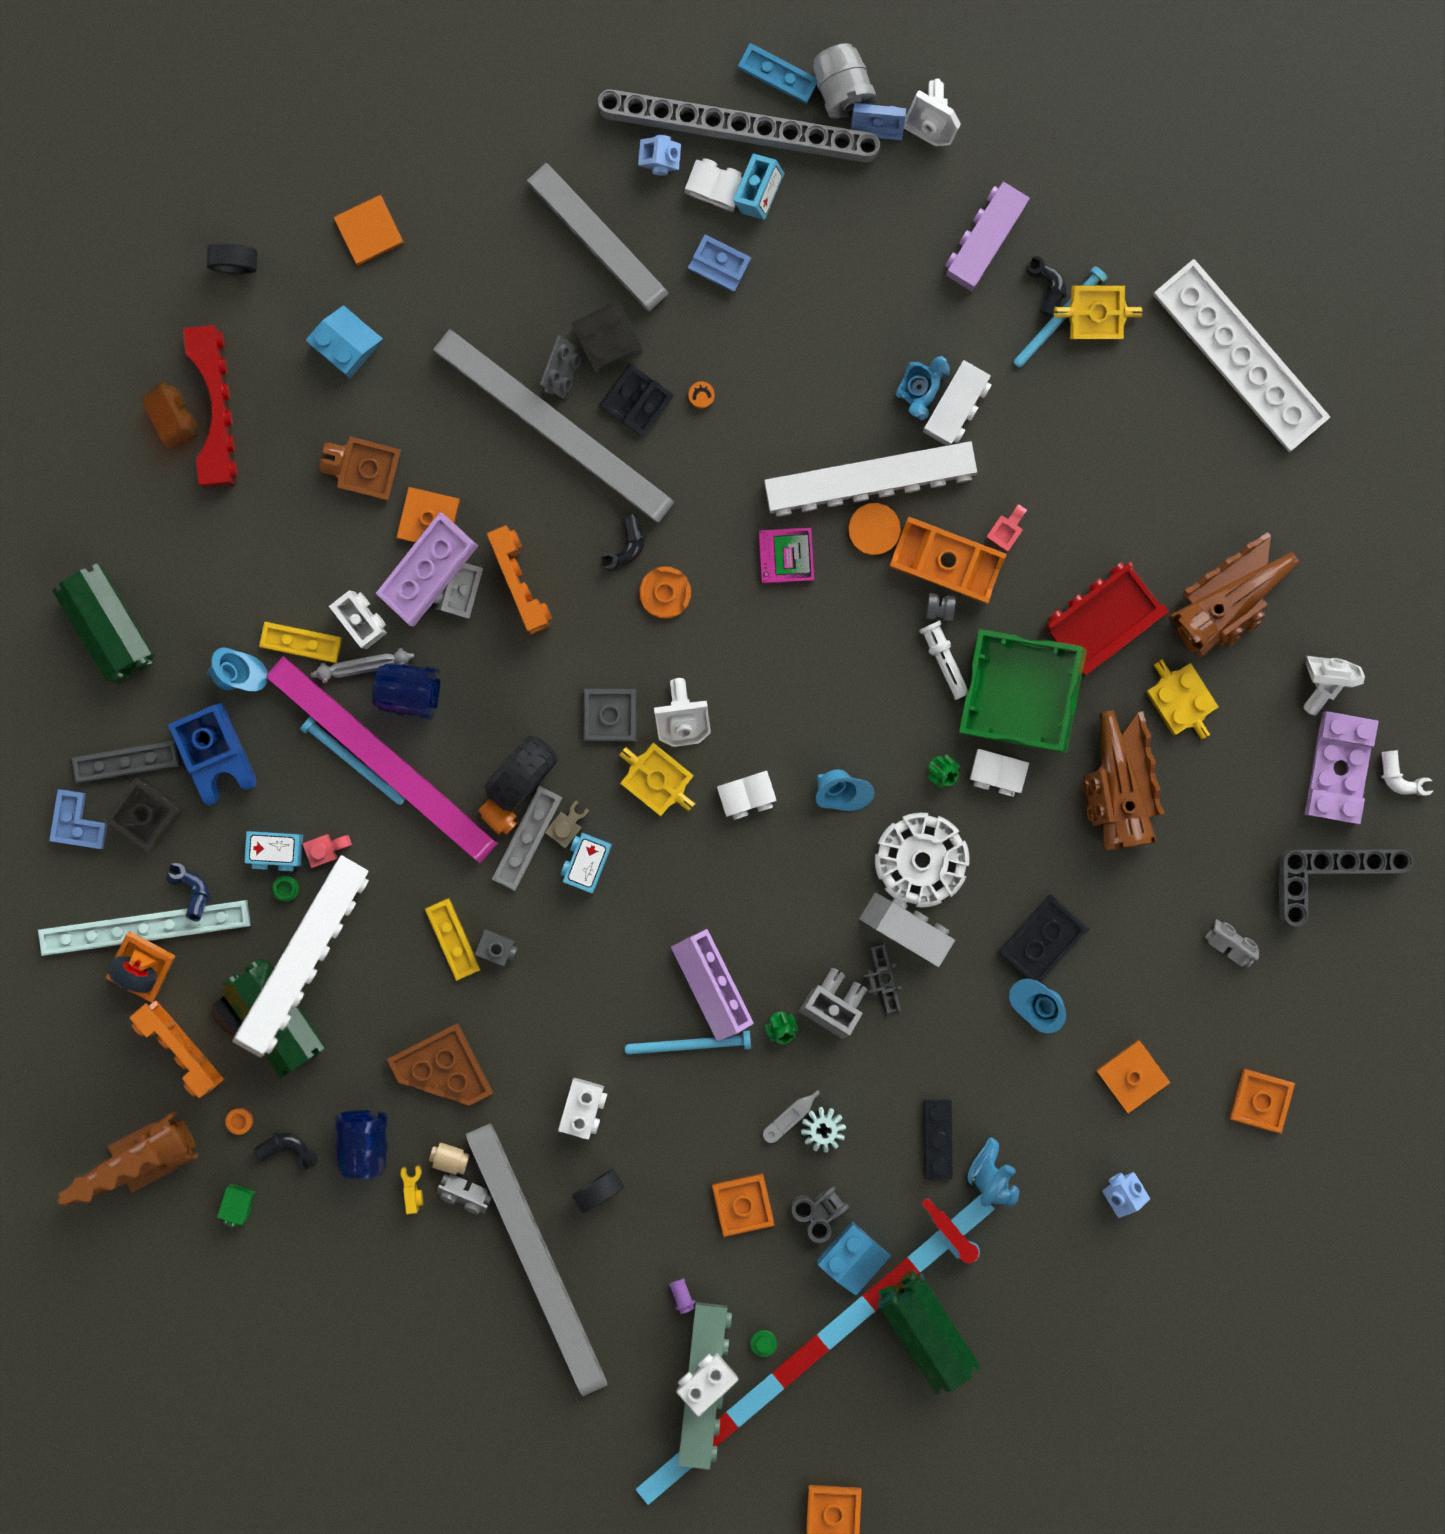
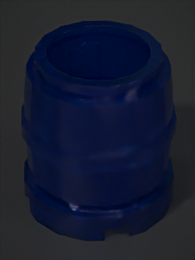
(406, 690)
(361, 1143)

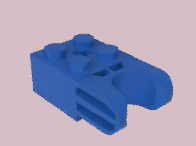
(209, 759)

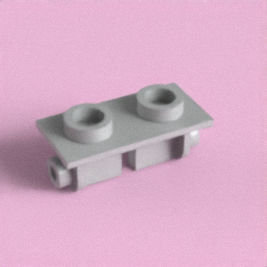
(1242, 948)
(472, 1199)

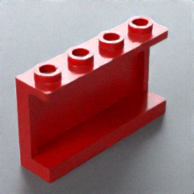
(1107, 616)

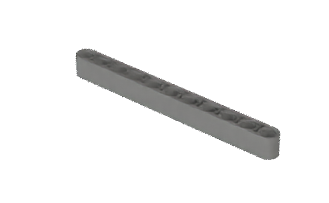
(728, 117)
(553, 426)
(536, 1259)

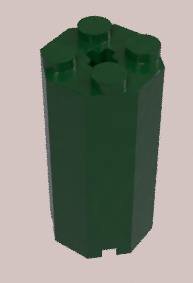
(104, 624)
(298, 1039)
(927, 1332)

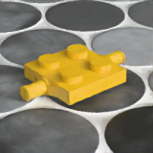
(1097, 312)
(1182, 699)
(657, 779)

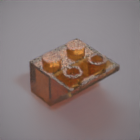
(168, 415)

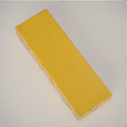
(300, 642)
(452, 939)

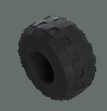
(520, 773)

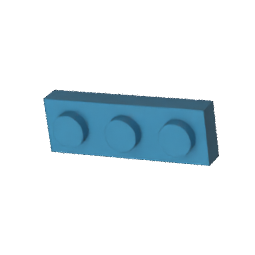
(778, 73)

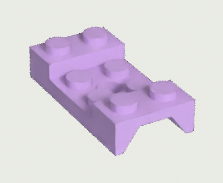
(1346, 740)

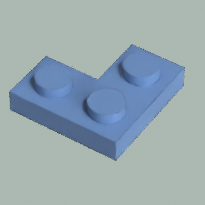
(70, 827)

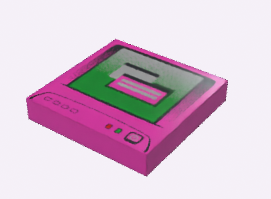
(786, 555)

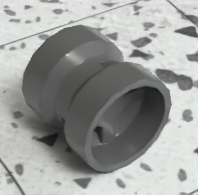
(940, 607)

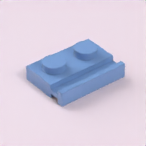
(882, 121)
(719, 263)

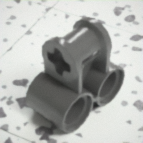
(820, 1212)

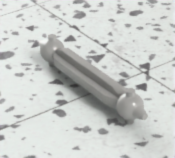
(360, 665)

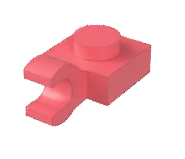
(1006, 530)
(323, 849)

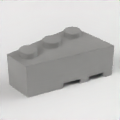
(908, 928)

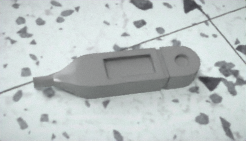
(789, 1118)

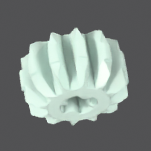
(816, 1135)

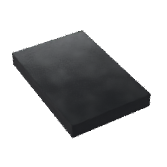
(1043, 939)

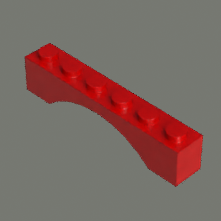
(215, 460)

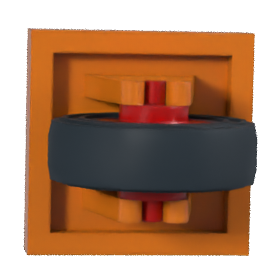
(140, 966)

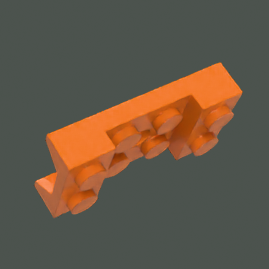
(506, 545)
(921, 552)
(155, 1020)

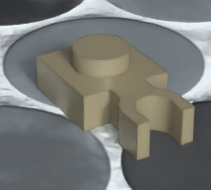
(565, 827)

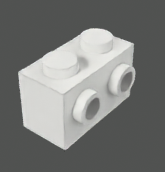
(358, 619)
(582, 1108)
(706, 1383)

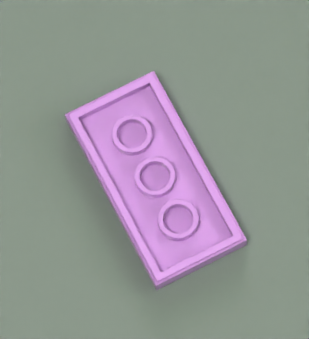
(426, 569)

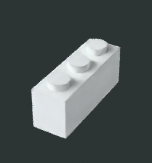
(958, 404)

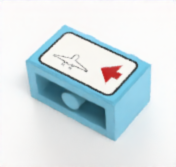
(758, 186)
(273, 849)
(586, 862)

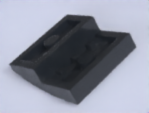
(636, 400)

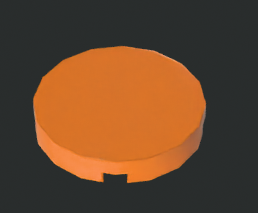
(874, 529)
(665, 592)

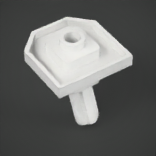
(931, 117)
(1330, 678)
(682, 721)

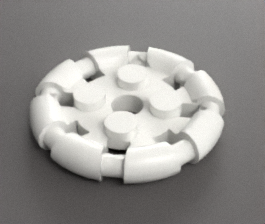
(906, 854)

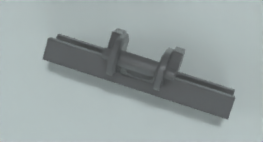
(879, 972)

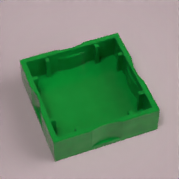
(1023, 691)

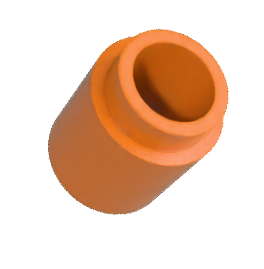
(497, 818)

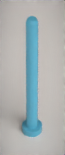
(1097, 276)
(352, 760)
(689, 1044)

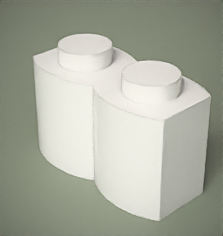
(713, 184)
(998, 772)
(747, 794)

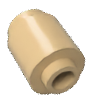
(449, 1159)

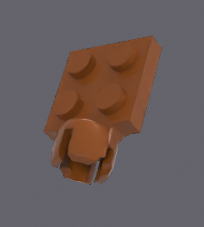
(362, 466)

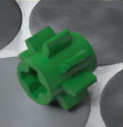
(943, 771)
(781, 1028)

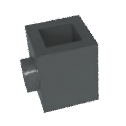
(496, 948)

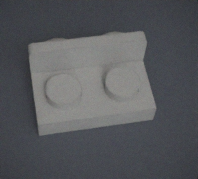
(460, 592)

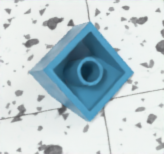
(344, 341)
(853, 1258)

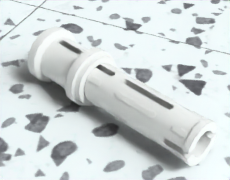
(958, 689)

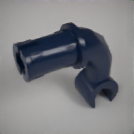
(199, 892)

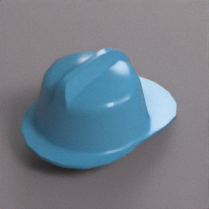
(237, 670)
(842, 791)
(1038, 1005)

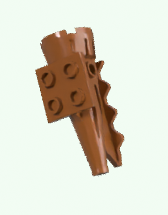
(1230, 598)
(1125, 785)
(136, 1160)

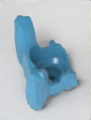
(929, 379)
(990, 1180)

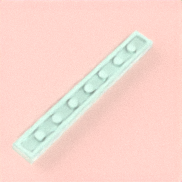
(147, 926)

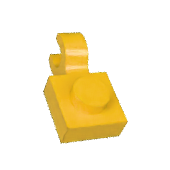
(412, 1195)

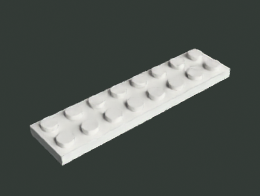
(1241, 355)

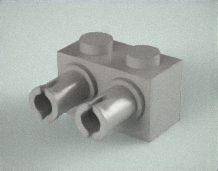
(830, 1011)

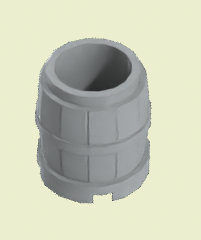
(842, 80)

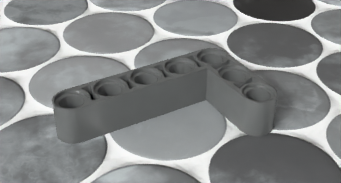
(1331, 866)

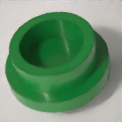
(285, 888)
(763, 1343)

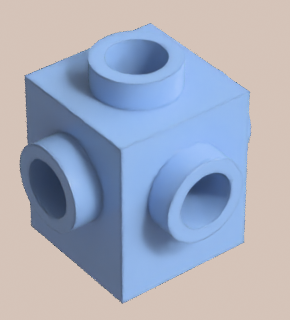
(664, 152)
(1125, 1194)

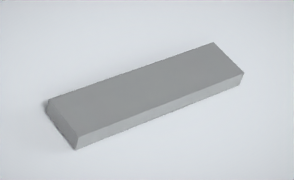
(527, 838)

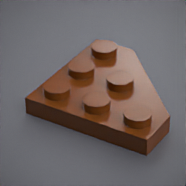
(443, 1067)

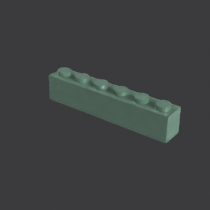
(698, 1431)

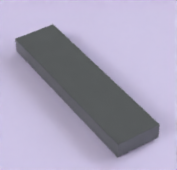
(125, 761)

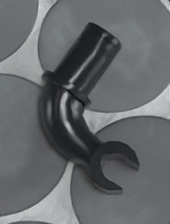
(1057, 286)
(634, 544)
(285, 1141)

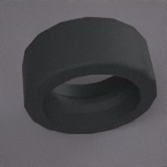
(232, 258)
(598, 1191)

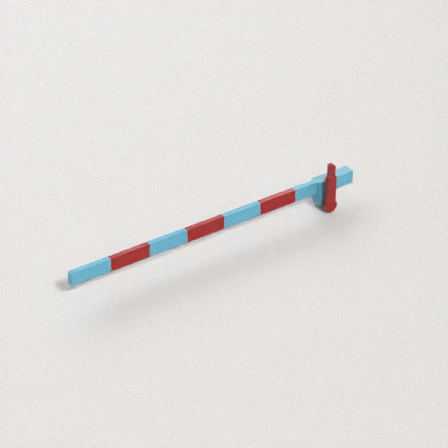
(948, 1236)

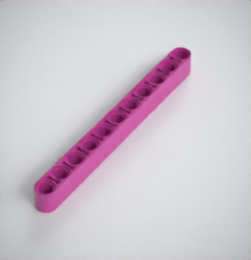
(381, 759)

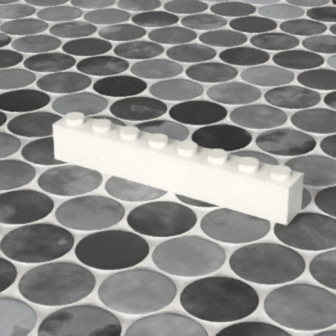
(870, 477)
(300, 957)

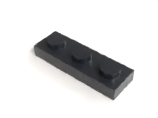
(938, 1139)

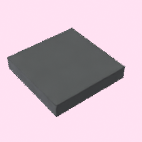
(610, 714)

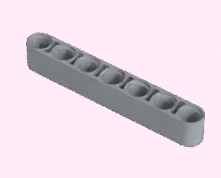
(597, 237)

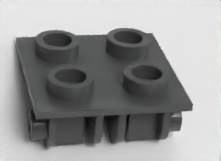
(561, 368)

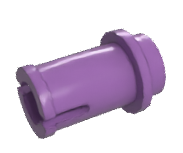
(682, 1296)

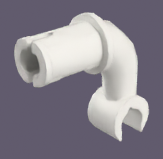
(1394, 778)

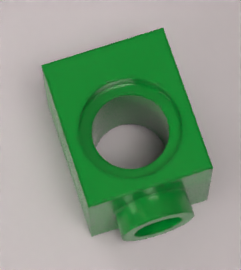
(236, 1205)

